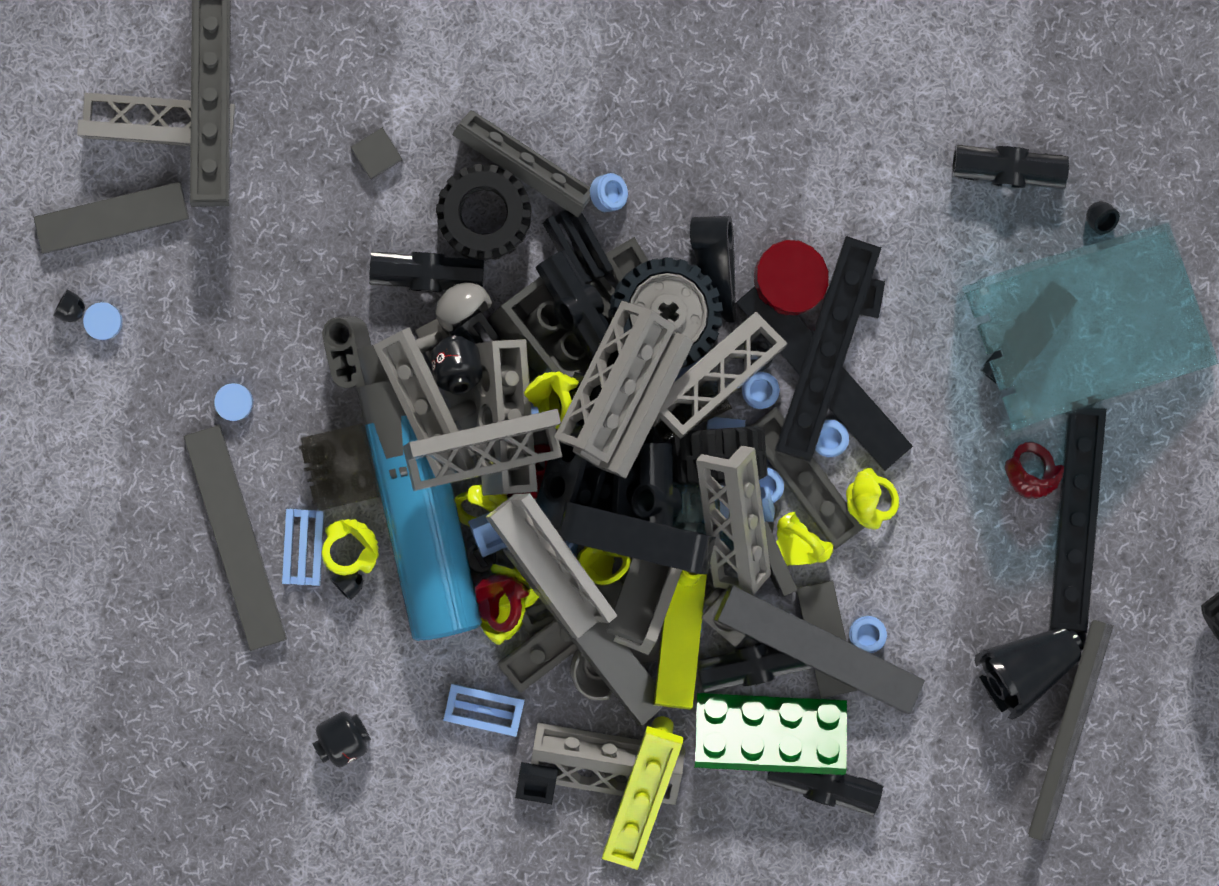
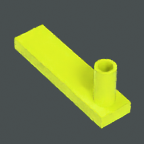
(681, 643)
(643, 794)

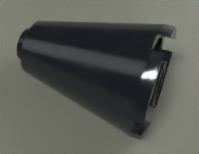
(1027, 668)

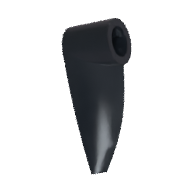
(714, 252)

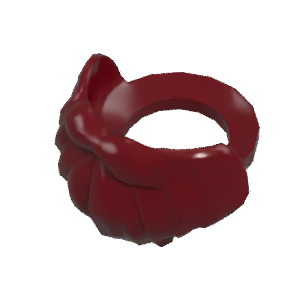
(1029, 485)
(488, 596)

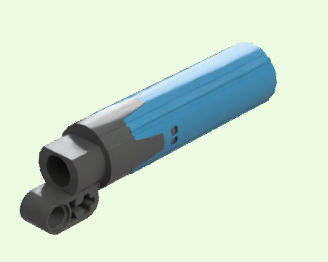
(420, 523)

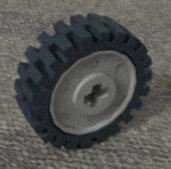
(680, 288)

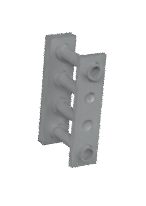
(419, 393)

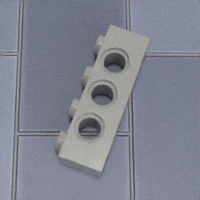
(500, 399)

